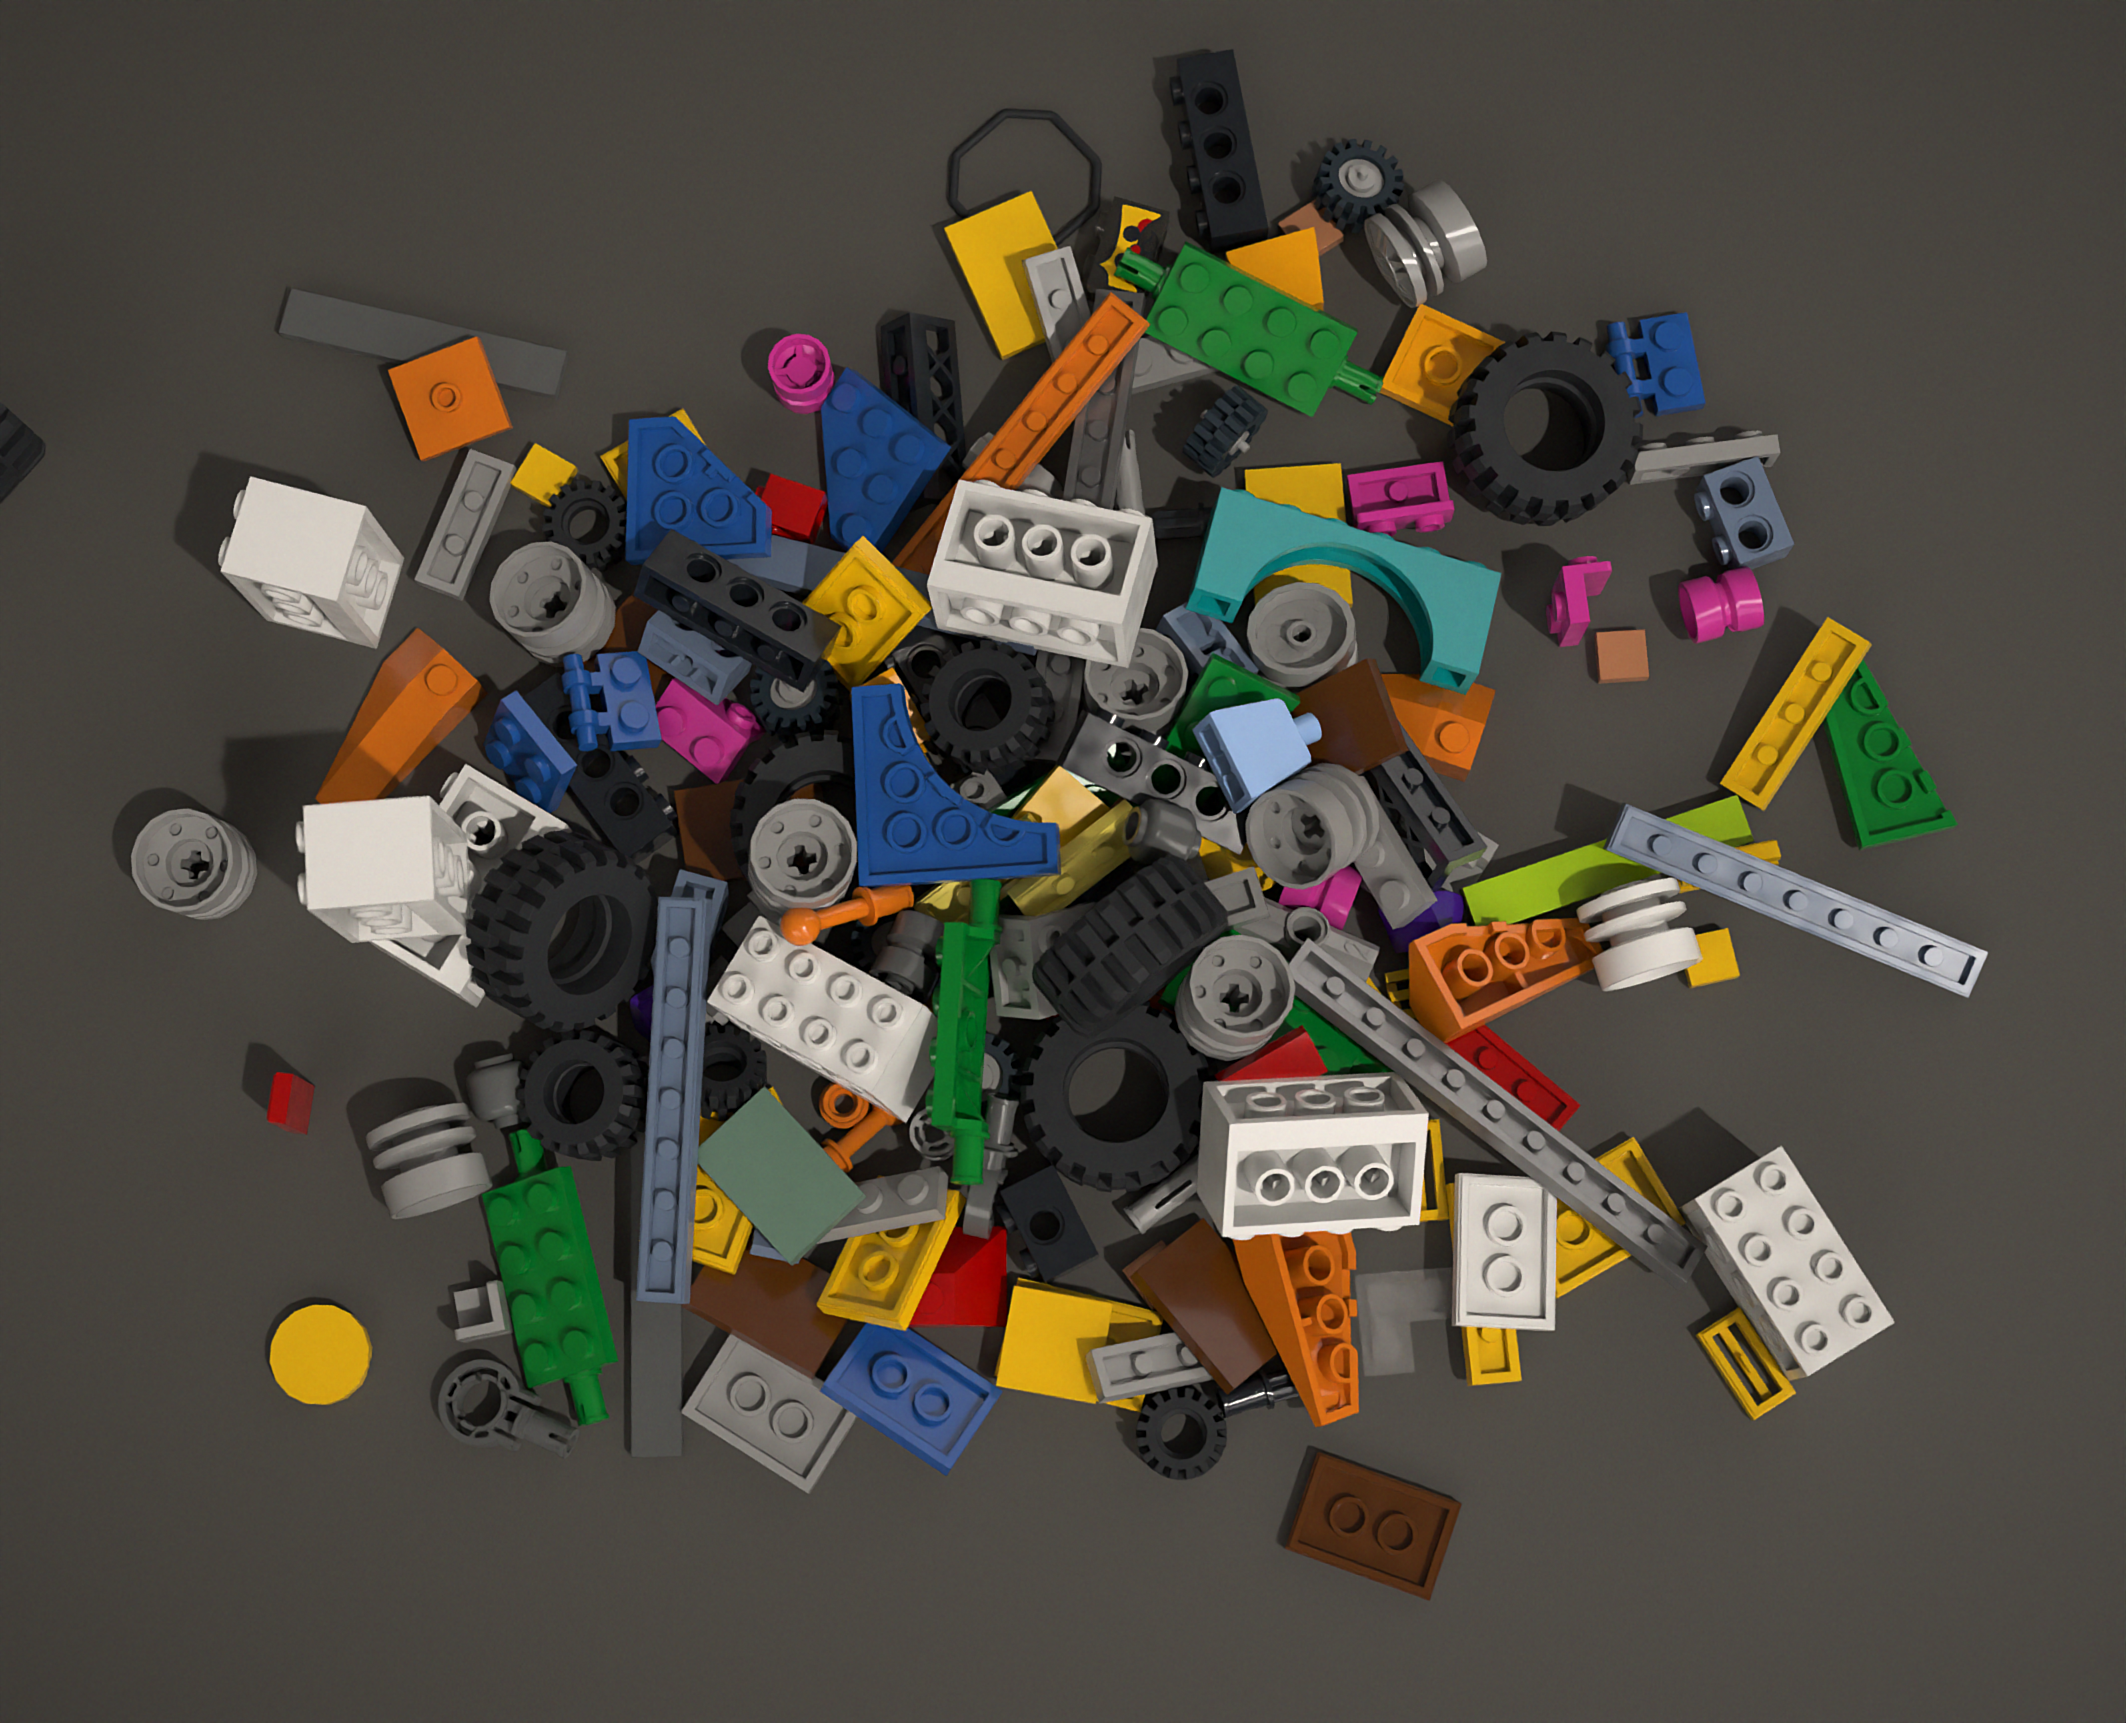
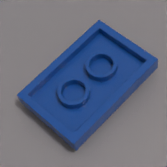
(912, 1393)

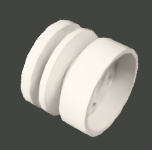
(1639, 934)

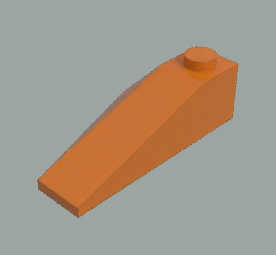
(404, 717)
(1441, 721)
(1481, 972)
(1308, 1311)

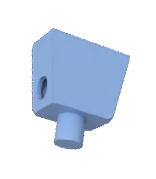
(1255, 748)

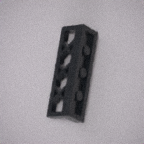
(907, 375)
(1429, 813)

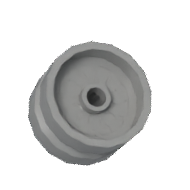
(1301, 635)

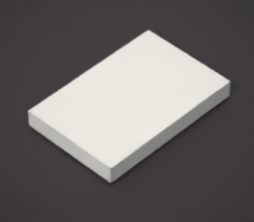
(1503, 1253)

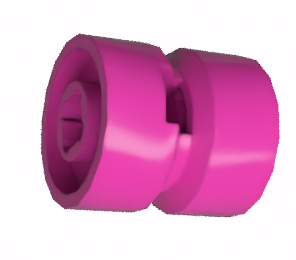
(801, 373)
(1730, 603)
(1331, 897)

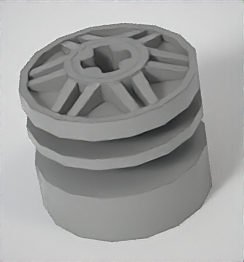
(1428, 241)
(552, 603)
(1145, 692)
(1312, 825)
(808, 831)
(167, 859)
(1253, 979)
(426, 1152)

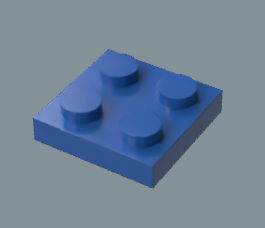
(528, 753)

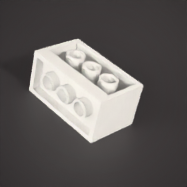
(311, 561)
(1043, 572)
(480, 810)
(385, 869)
(829, 1018)
(1311, 1154)
(1786, 1265)

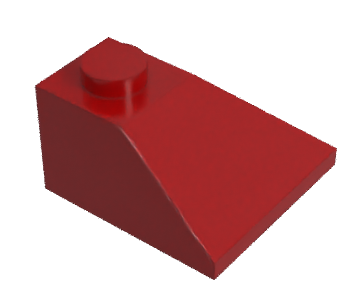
(967, 1284)

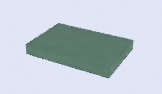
(778, 1176)

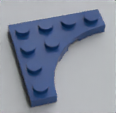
(915, 823)

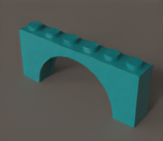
(1442, 596)

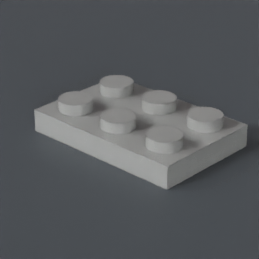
(770, 1413)

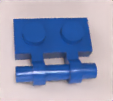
(1669, 362)
(625, 697)

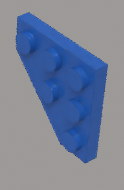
(873, 461)
(688, 489)

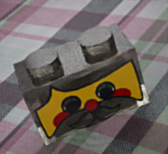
(1125, 226)

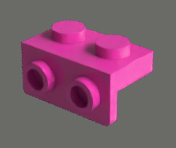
(1400, 499)
(1569, 607)
(706, 733)

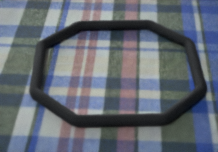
(1030, 114)

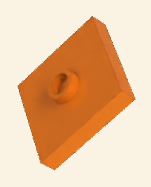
(450, 399)

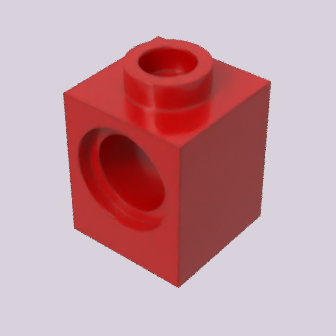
(795, 508)

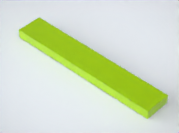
(1588, 870)

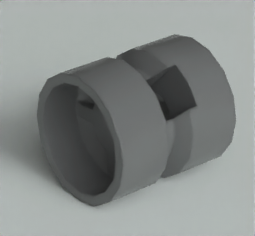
(910, 957)

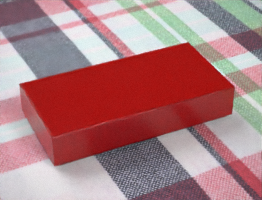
(1283, 1058)
(290, 1103)

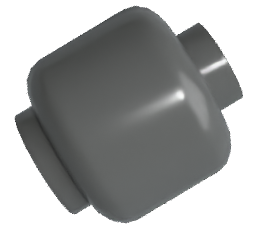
(1160, 831)
(494, 1090)

